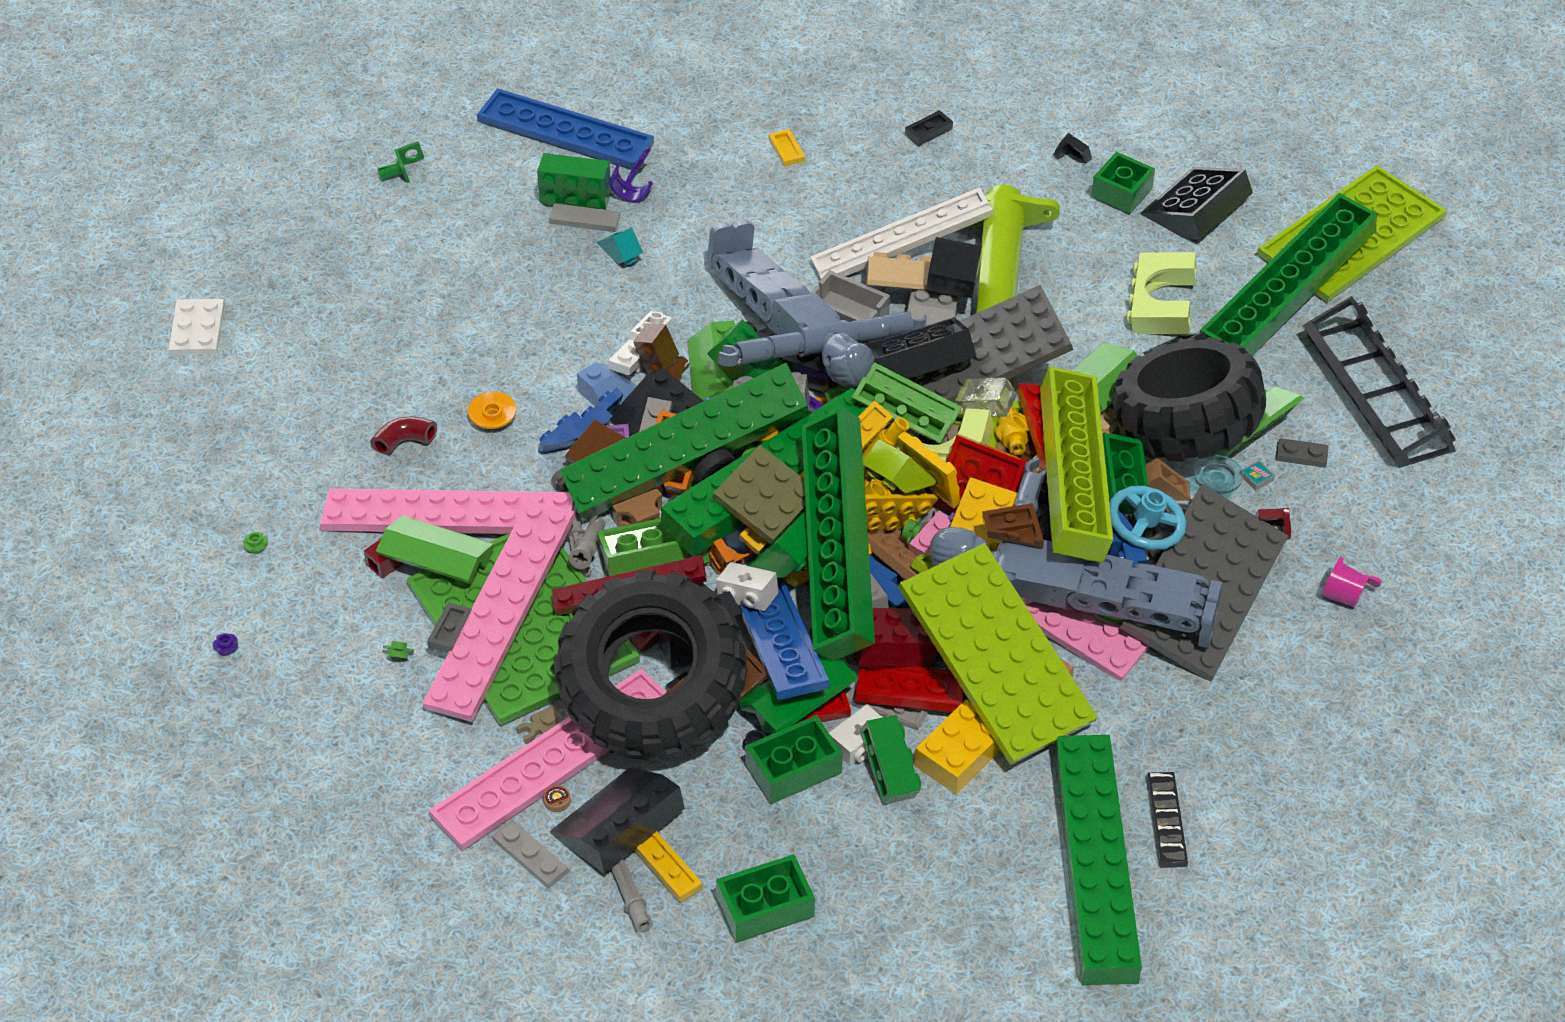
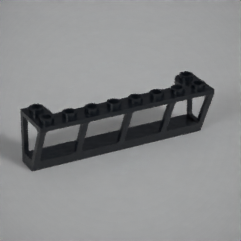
(1439, 423)

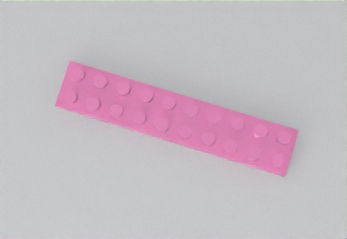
(450, 509)
(499, 611)
(1078, 631)
(526, 774)

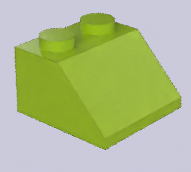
(895, 469)

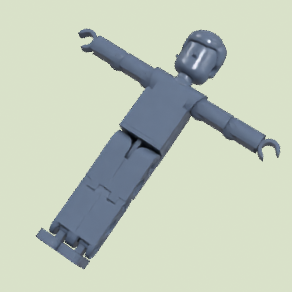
(798, 317)
(1106, 588)

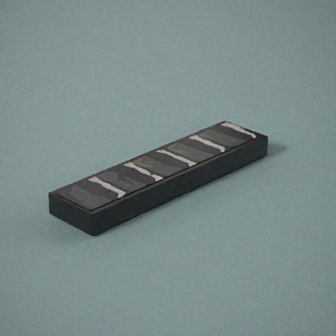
(1167, 820)

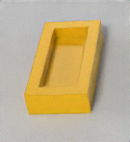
(786, 147)

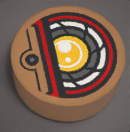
(557, 798)

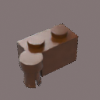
(659, 350)

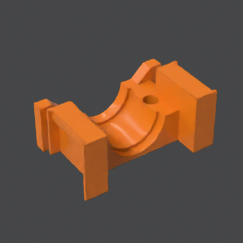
(723, 556)

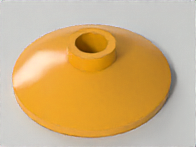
(492, 410)

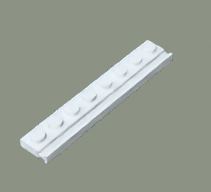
(905, 234)

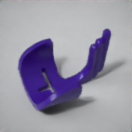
(632, 193)

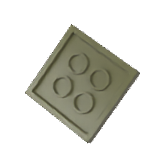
(763, 494)

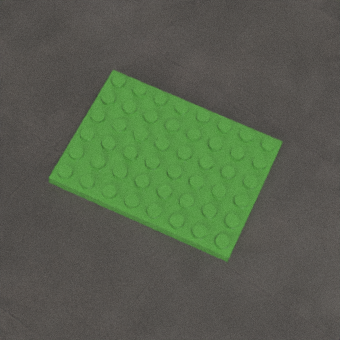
(528, 671)

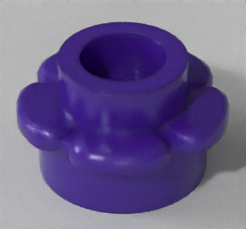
(225, 648)

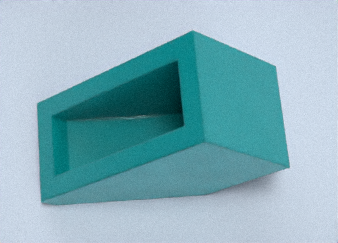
(622, 246)

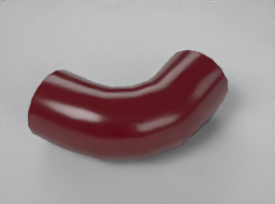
(403, 430)

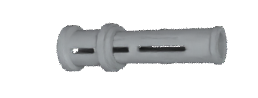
(586, 546)

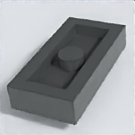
(1302, 452)
(448, 627)

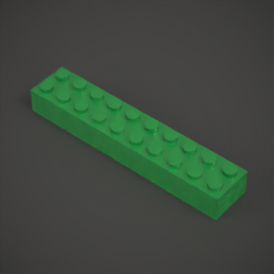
(1293, 274)
(684, 441)
(699, 520)
(837, 535)
(1097, 861)

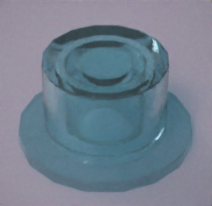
(1219, 474)

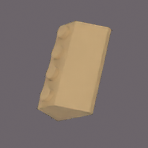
(897, 272)

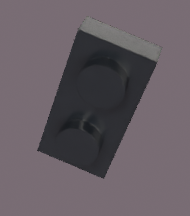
(929, 127)

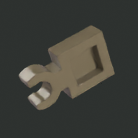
(540, 723)

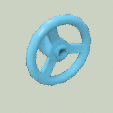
(1148, 514)

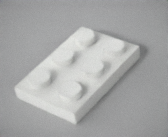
(196, 326)

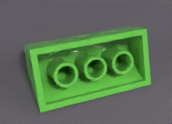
(706, 376)
(1278, 405)
(640, 547)

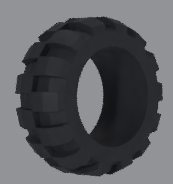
(1190, 398)

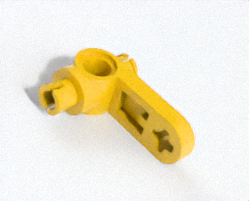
(1013, 431)

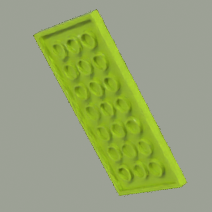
(1400, 219)
(997, 653)

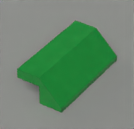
(780, 714)

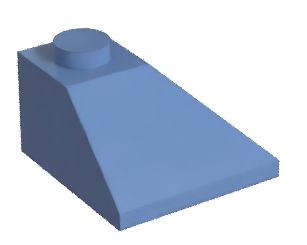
(598, 379)

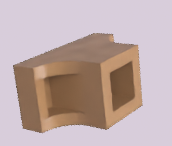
(638, 509)

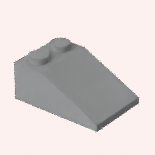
(934, 304)

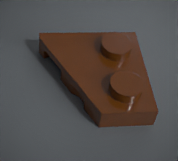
(1014, 525)

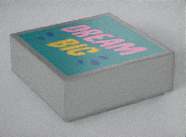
(1257, 475)

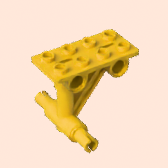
(892, 508)

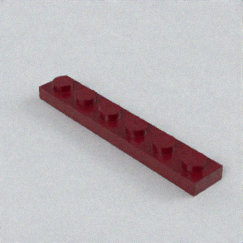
(568, 597)

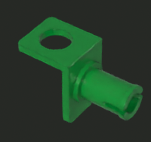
(397, 168)

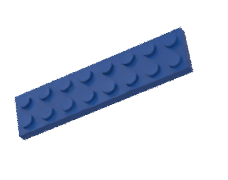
(564, 128)
(785, 647)

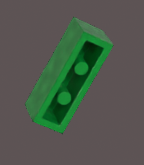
(890, 759)

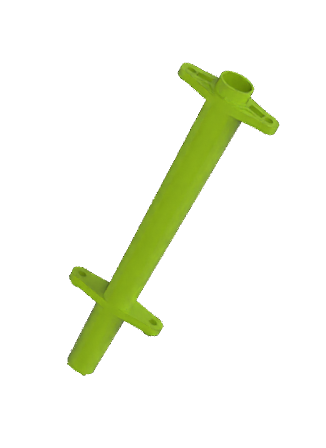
(1002, 252)

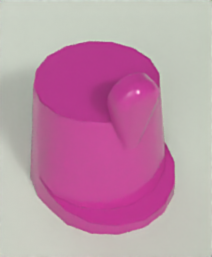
(1347, 584)

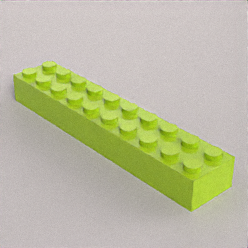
(1075, 465)

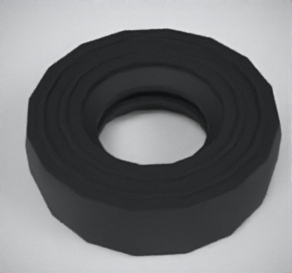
(712, 464)

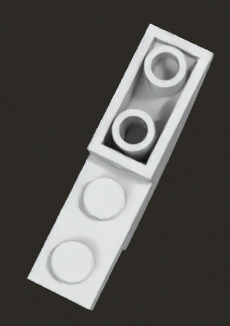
(627, 358)

